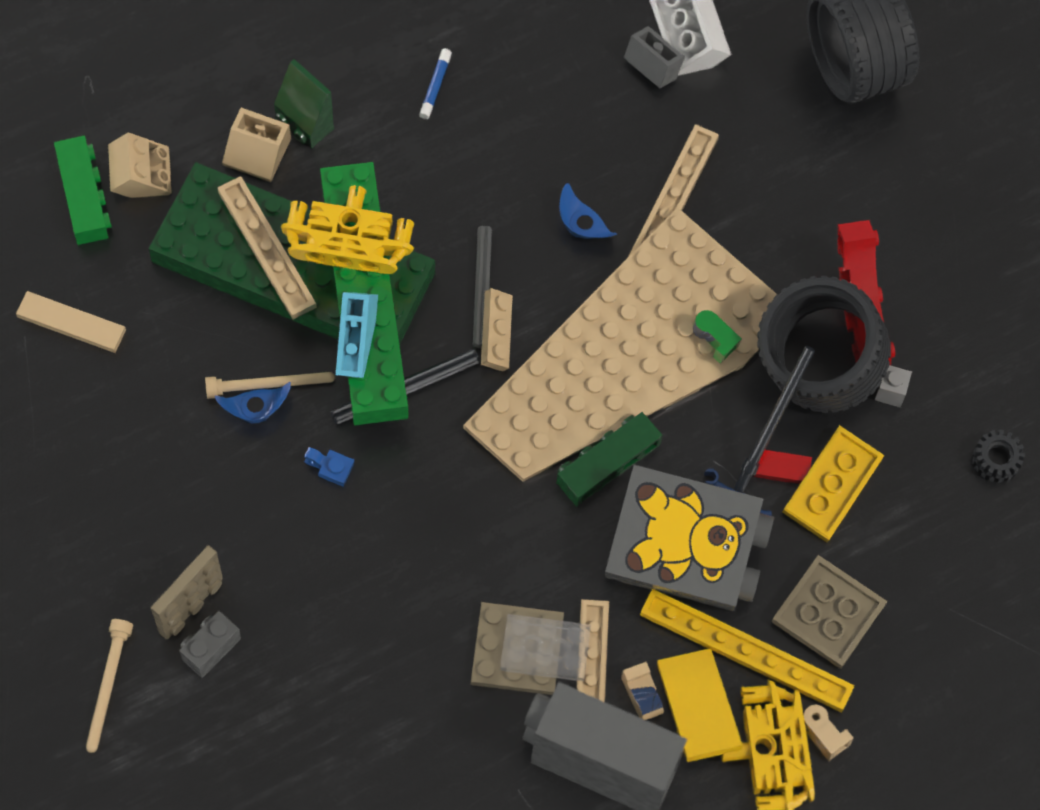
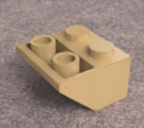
(256, 144)
(139, 167)

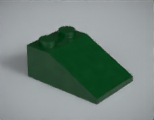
(304, 105)

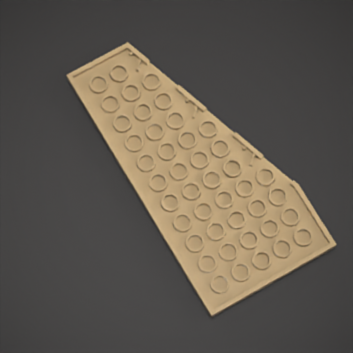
(625, 350)

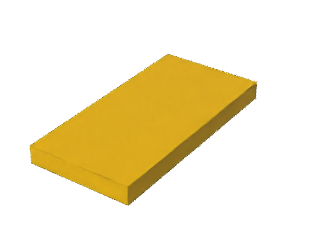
(833, 483)
(699, 704)

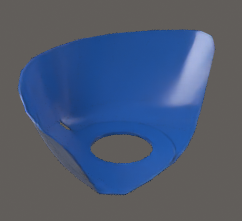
(572, 208)
(271, 398)

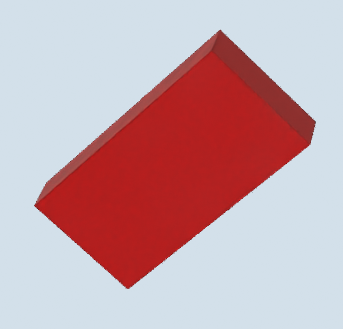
(783, 466)

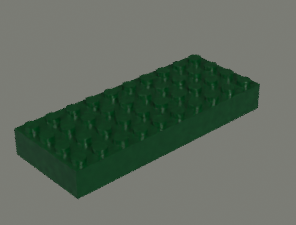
(207, 246)

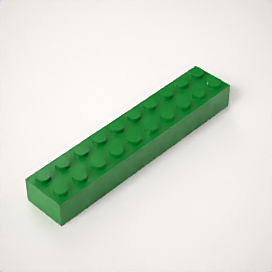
(382, 390)

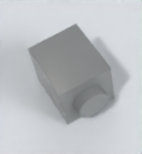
(893, 386)

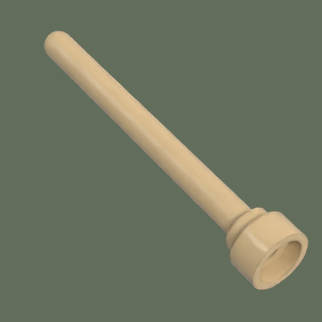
(217, 386)
(119, 632)

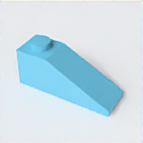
(355, 333)

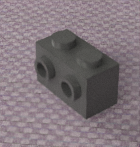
(654, 57)
(209, 644)

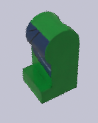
(716, 333)

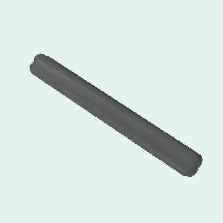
(482, 281)

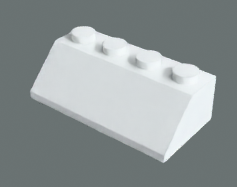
(693, 31)

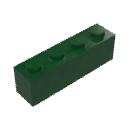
(609, 458)

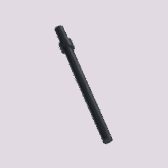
(751, 465)

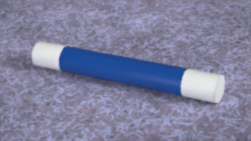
(435, 84)

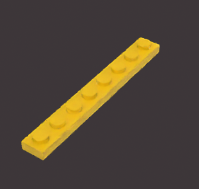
(747, 650)

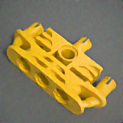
(352, 247)
(792, 747)

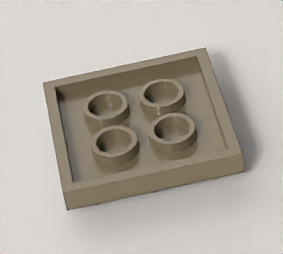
(187, 593)
(829, 611)
(489, 651)

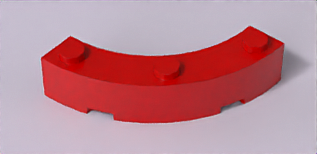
(858, 249)

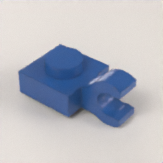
(332, 467)

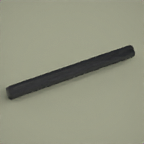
(420, 379)

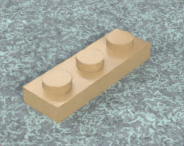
(496, 330)

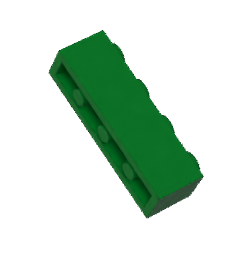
(81, 190)

